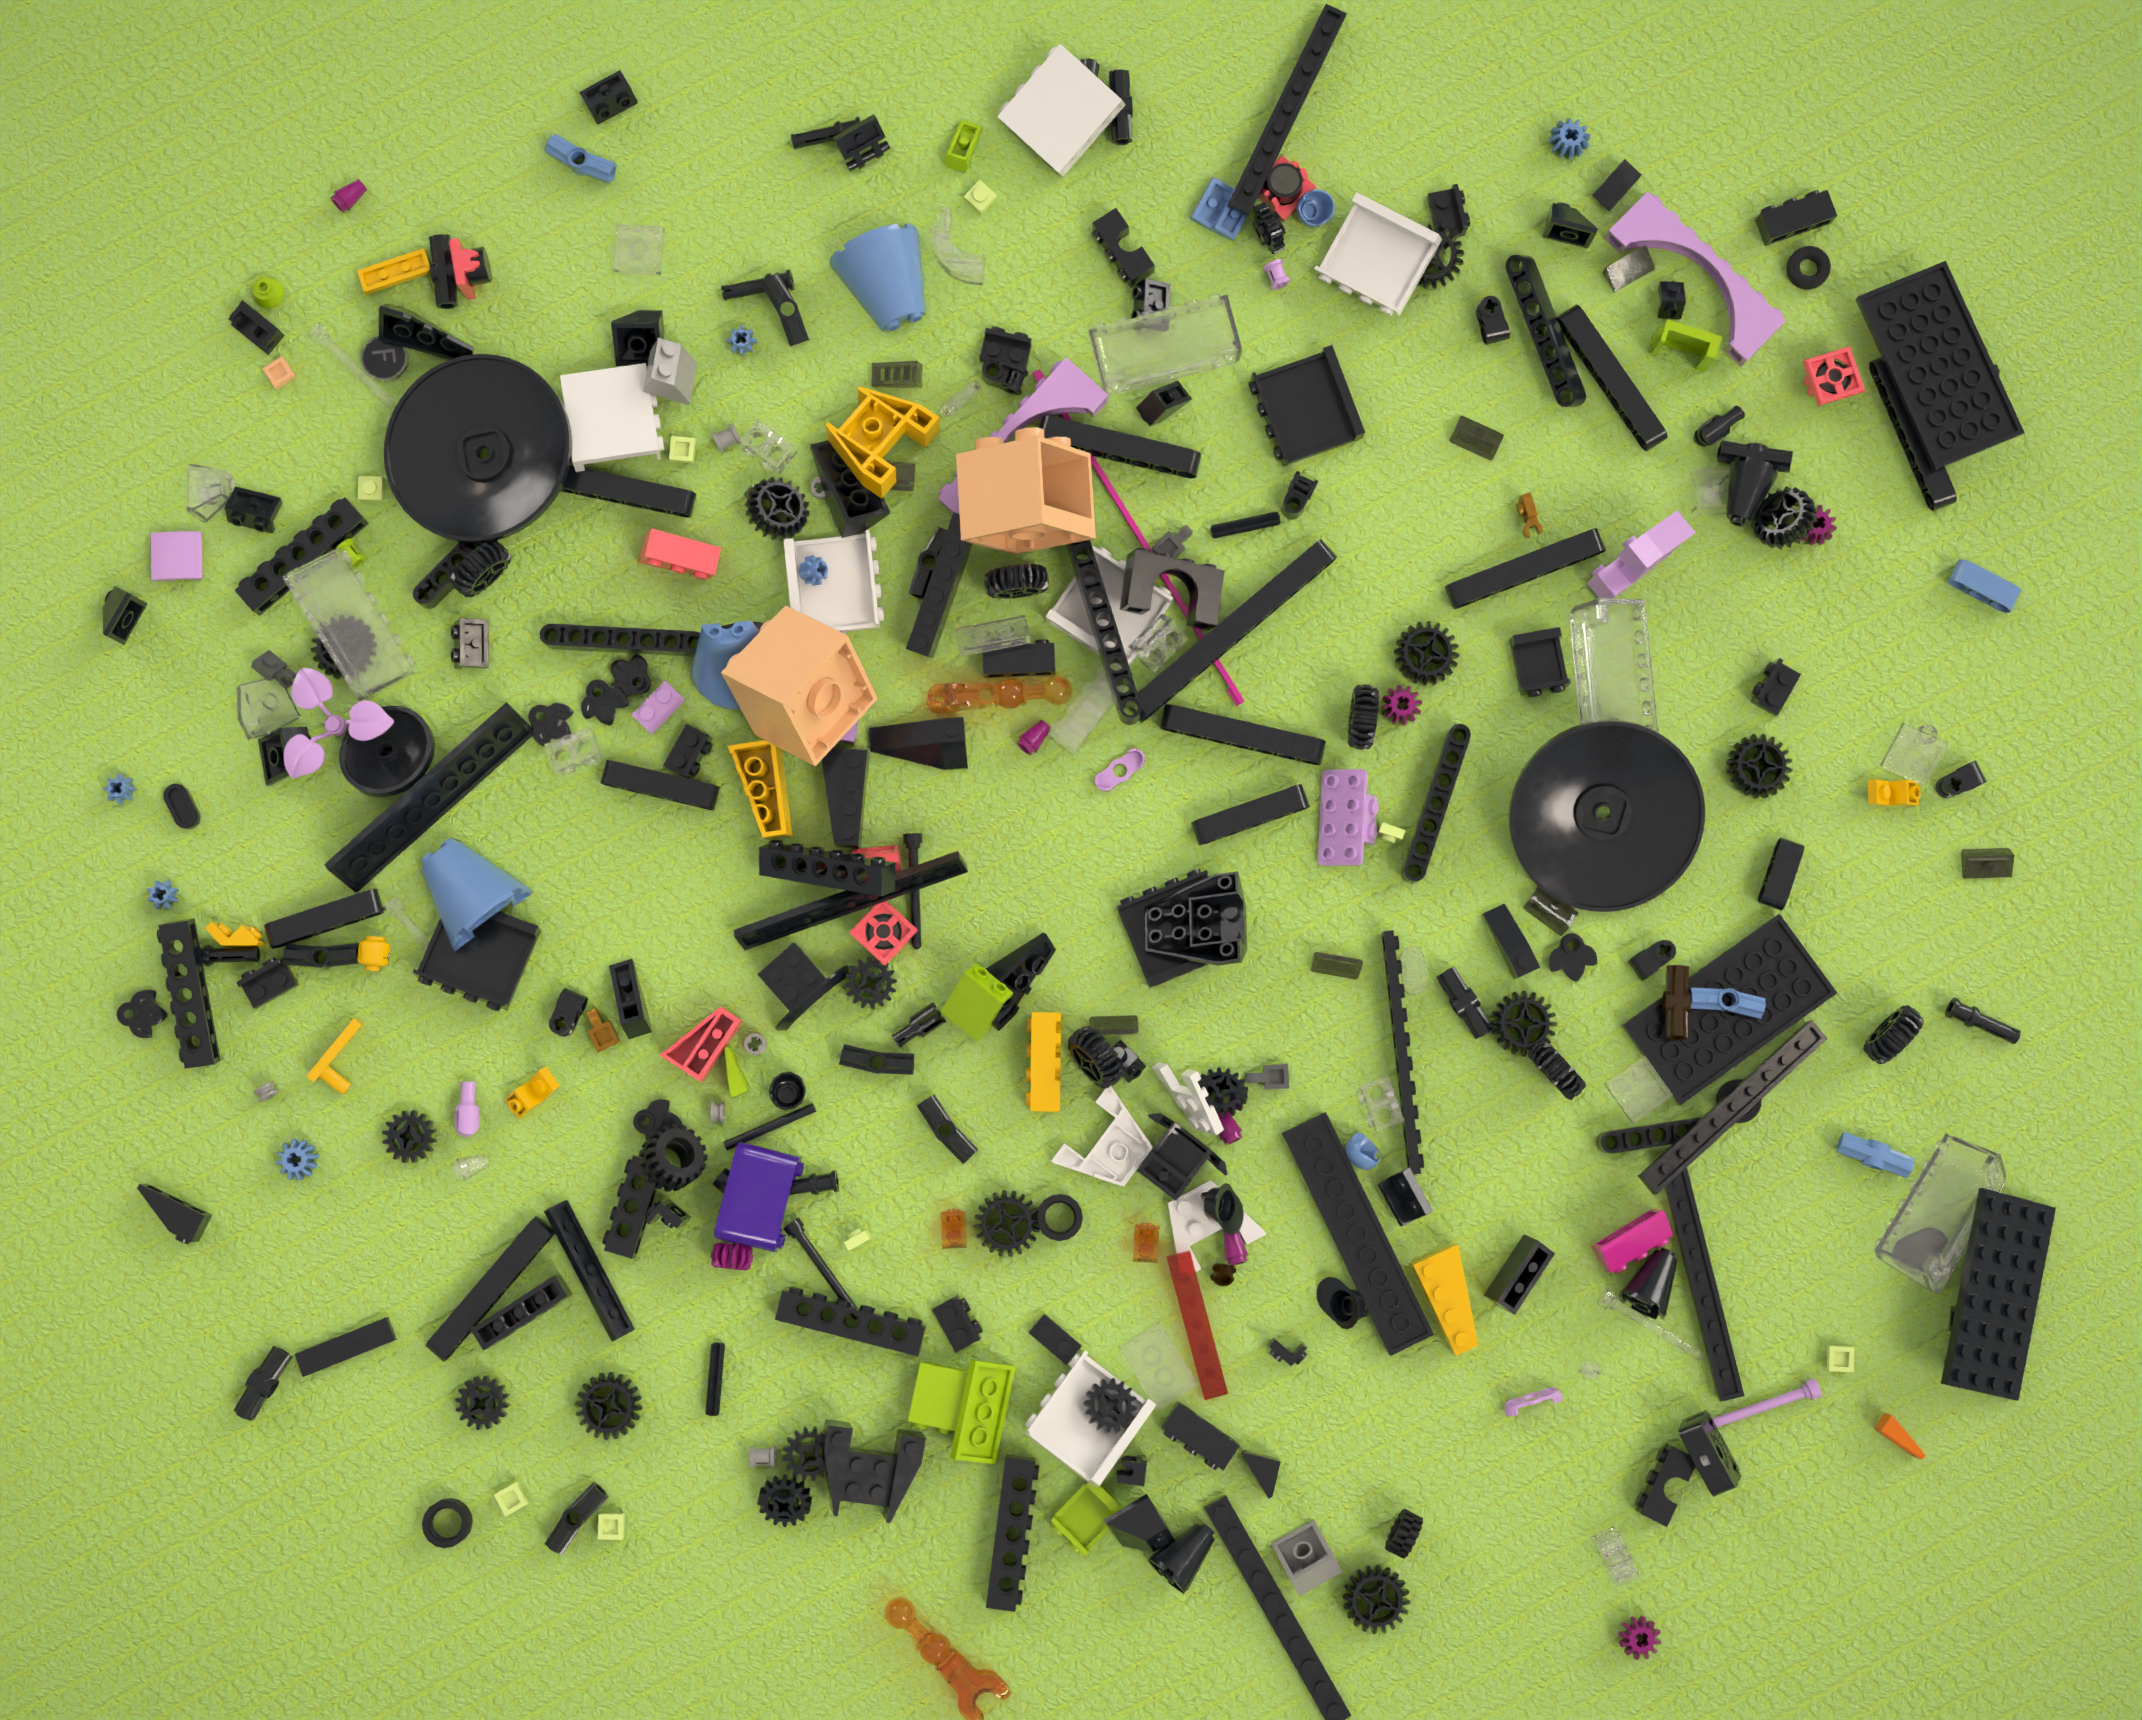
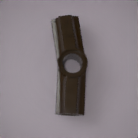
(1676, 1002)

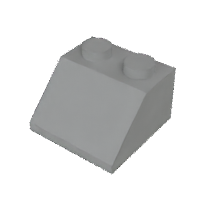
(670, 372)
(1306, 1558)

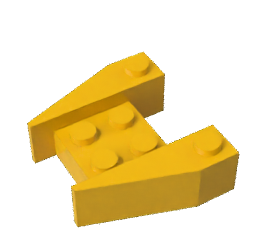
(874, 431)

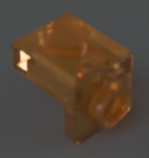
(953, 1229)
(1146, 1243)

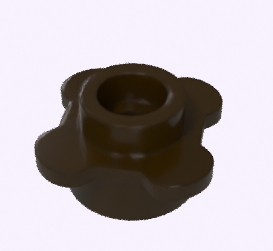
(1222, 1274)

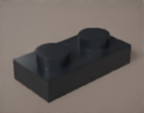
(1055, 1339)

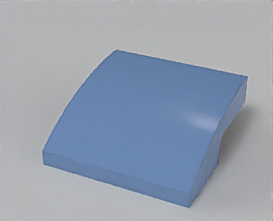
(1213, 210)

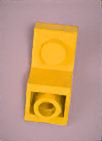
(1893, 793)
(242, 937)
(532, 1093)

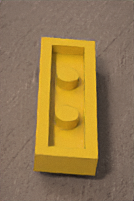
(394, 271)

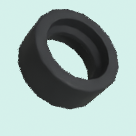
(1078, 1218)
(430, 1533)

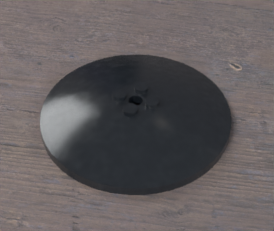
(445, 425)
(1650, 824)

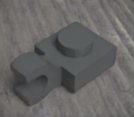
(1173, 544)
(272, 667)
(1273, 1077)

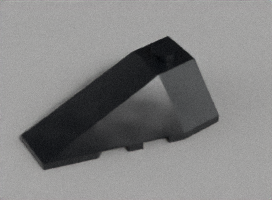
(850, 503)
(927, 742)
(1017, 973)

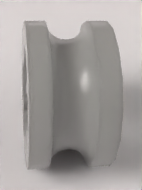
(815, 482)
(748, 1040)
(266, 1092)
(717, 1112)

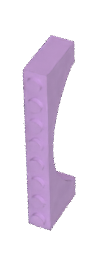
(1750, 316)
(1062, 392)

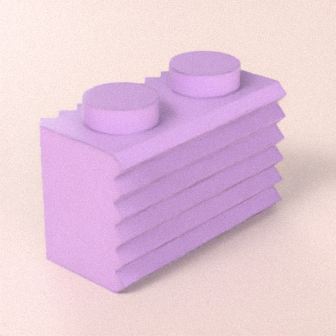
(658, 707)

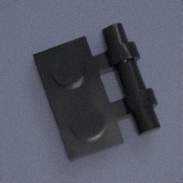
(860, 137)

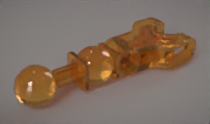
(1007, 694)
(949, 1663)

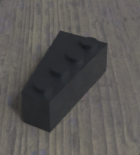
(846, 786)

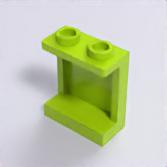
(1688, 340)
(976, 1001)
(937, 1397)
(1083, 1517)

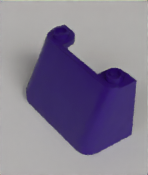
(757, 1197)

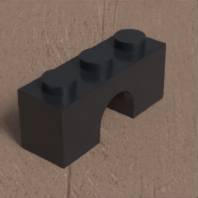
(1132, 265)
(1653, 1501)

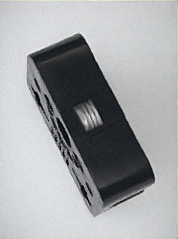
(1709, 1453)

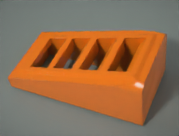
(1893, 1431)

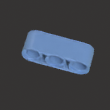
(1984, 586)

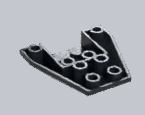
(1200, 922)

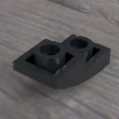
(1616, 185)

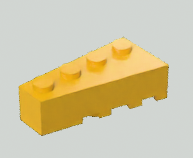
(764, 783)
(1045, 1062)
(1447, 1294)

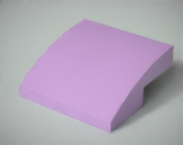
(176, 556)

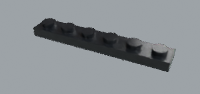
(589, 1270)

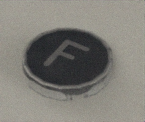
(384, 360)

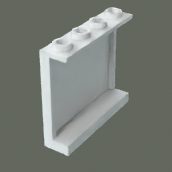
(1061, 109)
(1379, 255)
(611, 415)
(850, 591)
(1072, 619)
(1065, 1429)

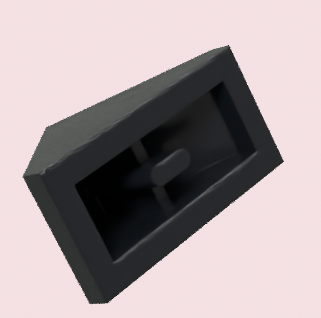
(1264, 1469)

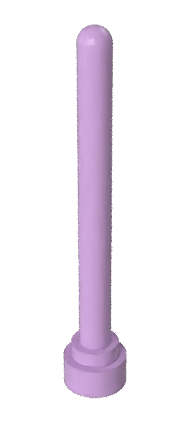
(1809, 1389)

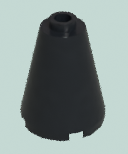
(1747, 488)
(1652, 1285)
(1183, 1556)

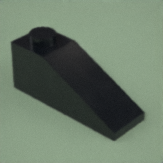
(1511, 941)
(630, 999)
(177, 1215)

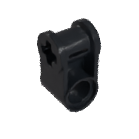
(1492, 325)
(1005, 377)
(1298, 492)
(1962, 779)
(1649, 960)
(567, 1010)

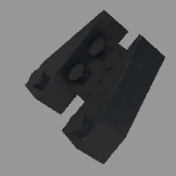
(869, 1474)

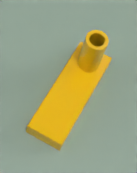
(322, 1069)

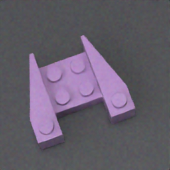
(1640, 556)

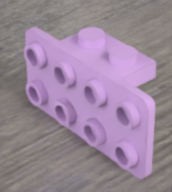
(1345, 817)

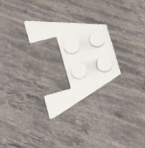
(1190, 1099)
(1116, 1152)
(1192, 1225)

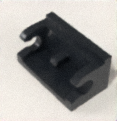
(255, 327)
(1134, 1472)

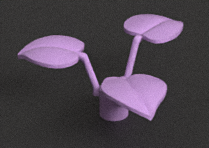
(308, 691)

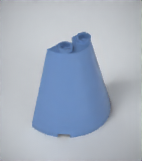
(884, 274)
(711, 658)
(468, 889)

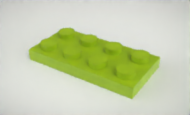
(982, 1412)

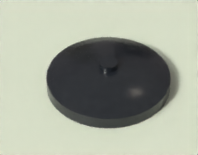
(391, 760)

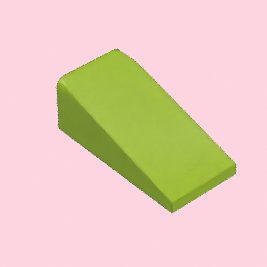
(963, 146)
(736, 1079)

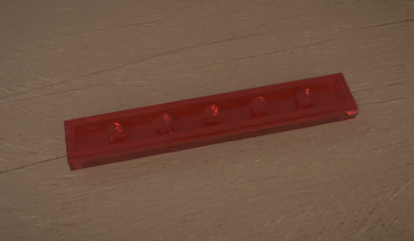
(1197, 1325)

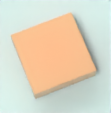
(279, 372)

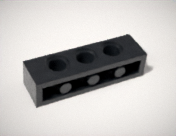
(644, 1197)
(521, 1312)

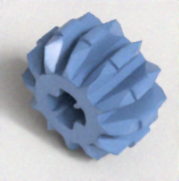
(1570, 146)
(293, 1151)

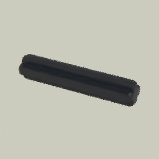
(1245, 525)
(715, 1379)

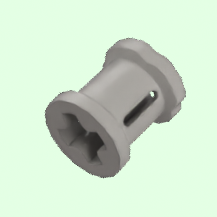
(726, 438)
(763, 1457)

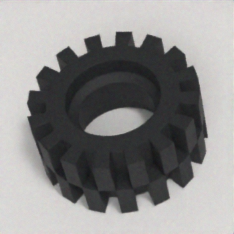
(1404, 1533)

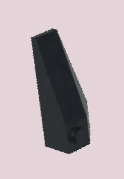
(416, 333)

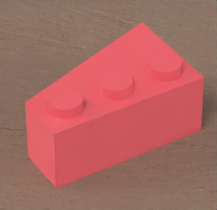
(679, 554)
(705, 1044)

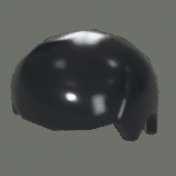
(787, 1091)

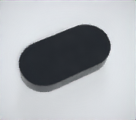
(181, 806)

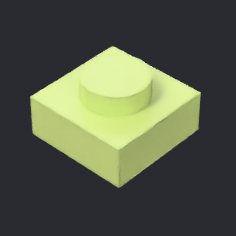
(980, 197)
(682, 449)
(371, 488)
(1390, 833)
(856, 1238)
(1840, 1358)
(511, 1498)
(611, 1526)

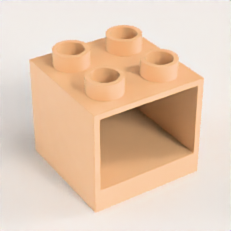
(1025, 493)
(800, 685)

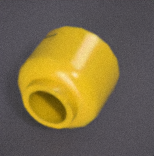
(373, 953)

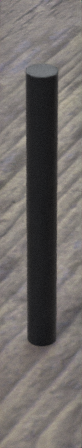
(770, 1126)

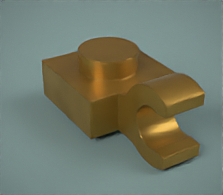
(1527, 510)
(602, 1034)

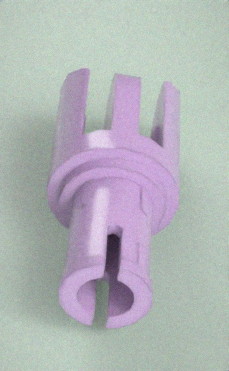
(467, 1111)

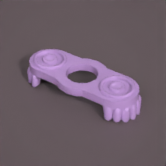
(1132, 761)
(1512, 1405)

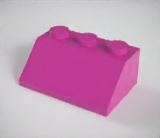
(1633, 1241)

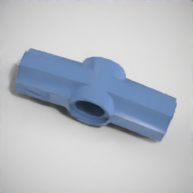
(568, 154)
(1741, 1002)
(1875, 1155)

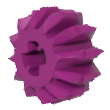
(1824, 530)
(1410, 708)
(731, 1256)
(1632, 1644)

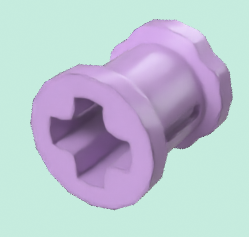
(1276, 274)

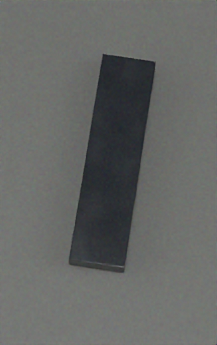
(345, 1346)

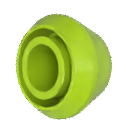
(267, 292)

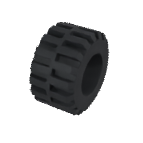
(658, 1167)

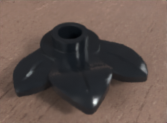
(628, 673)
(604, 705)
(553, 725)
(1572, 961)
(145, 1013)
(658, 1116)

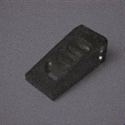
(915, 366)

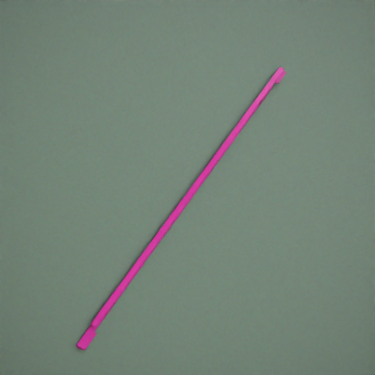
(1233, 691)

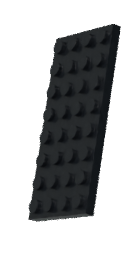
(1939, 365)
(1763, 964)
(1998, 1294)

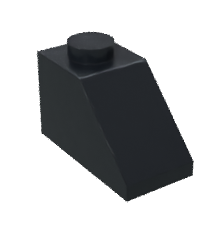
(1163, 403)

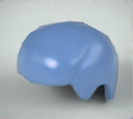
(1315, 208)
(1361, 1152)

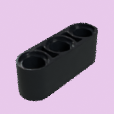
(1781, 873)

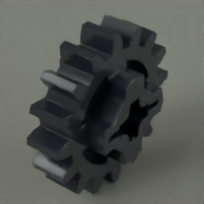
(1269, 228)
(875, 993)
(1234, 1091)
(412, 1127)
(476, 1395)
(1115, 1413)
(800, 1447)
(784, 1500)

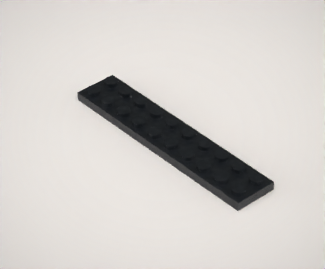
(430, 798)
(1357, 1234)

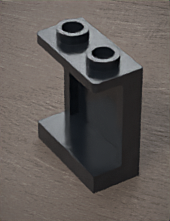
(1539, 662)

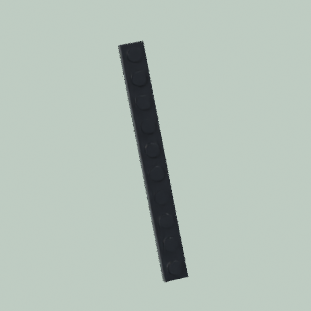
(1287, 110)
(848, 902)
(1401, 1041)
(1732, 1107)
(1703, 1288)
(1277, 1610)

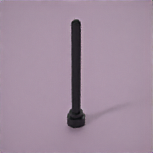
(912, 843)
(796, 1231)

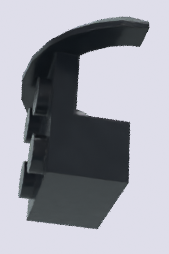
(797, 982)
(1176, 1158)

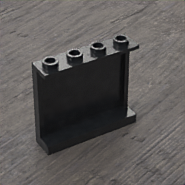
(1307, 407)
(484, 967)
(1156, 967)

